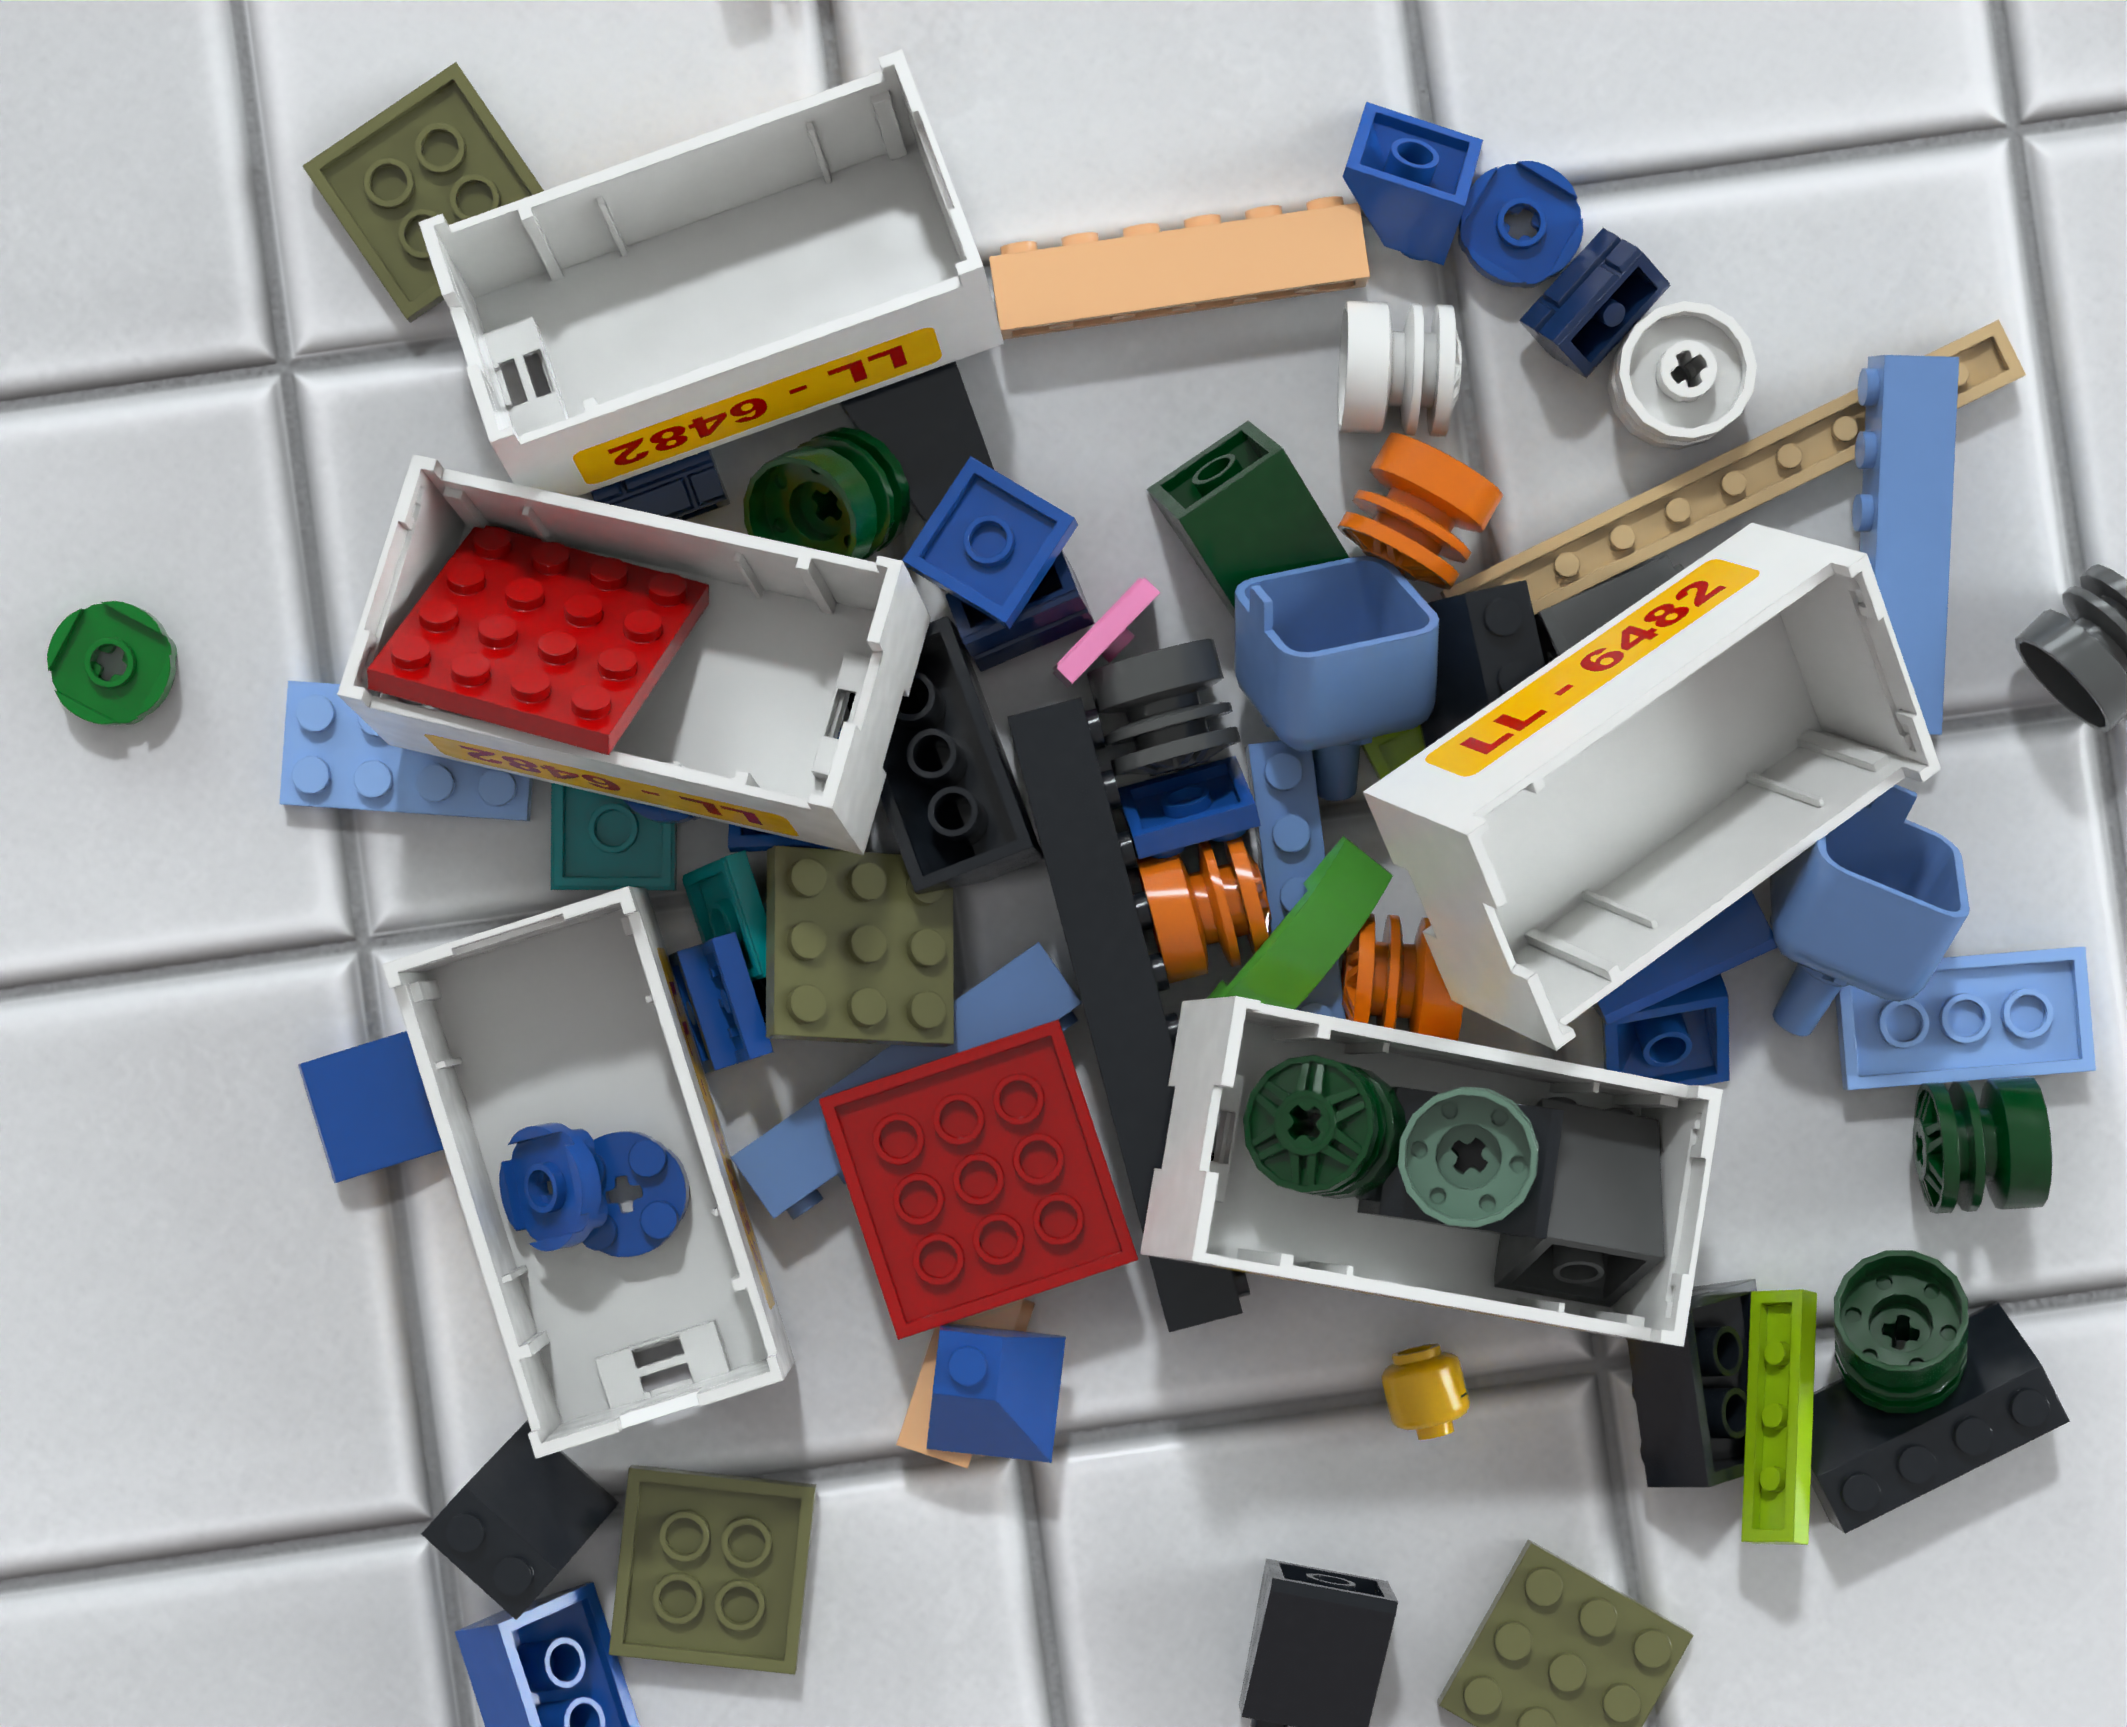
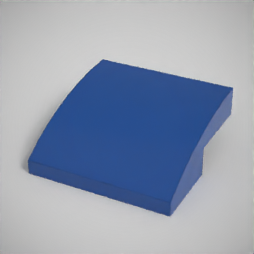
(720, 1002)
(370, 1107)

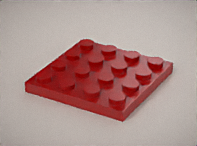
(540, 638)
(978, 1179)

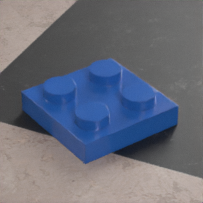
(990, 542)
(1188, 808)

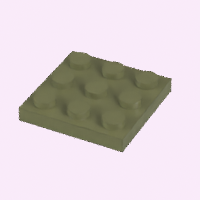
(413, 162)
(856, 951)
(712, 1569)
(1563, 1652)

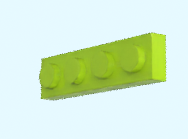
(1779, 1417)

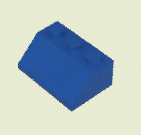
(1717, 946)
(548, 1665)

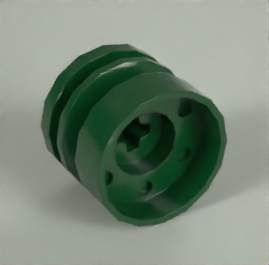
(830, 495)
(1357, 1127)
(1992, 1144)
(1908, 1300)

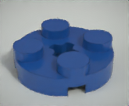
(1555, 217)
(568, 1161)
(662, 1200)

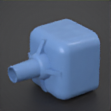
(1336, 660)
(1866, 910)

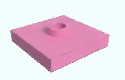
(1108, 634)

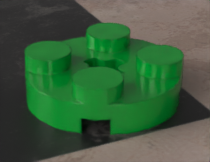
(99, 629)

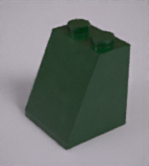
(1245, 512)

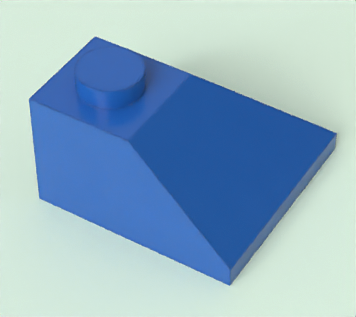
(1411, 180)
(1676, 1038)
(996, 1392)

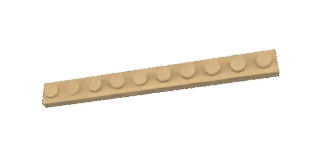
(1724, 486)

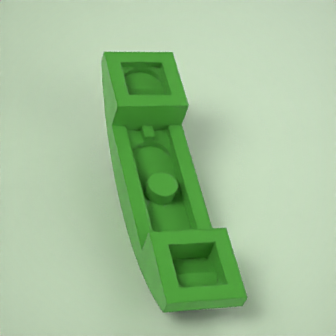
(1315, 930)

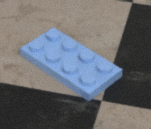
(345, 764)
(1972, 1022)

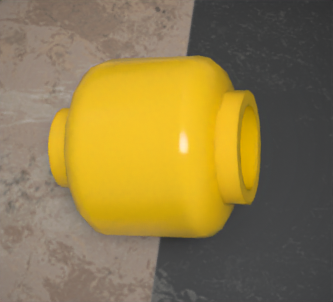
(1425, 1390)

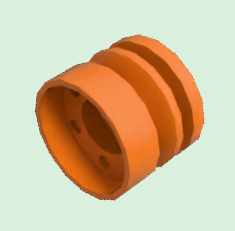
(1423, 505)
(1204, 907)
(1397, 982)

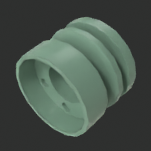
(1474, 1195)

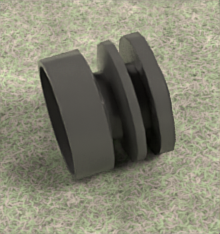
(2084, 657)
(1163, 707)

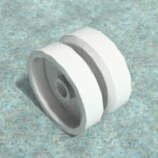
(1711, 353)

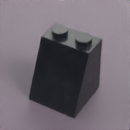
(1526, 1220)
(520, 1521)
(1316, 1647)

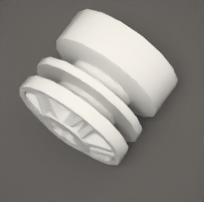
(1397, 368)

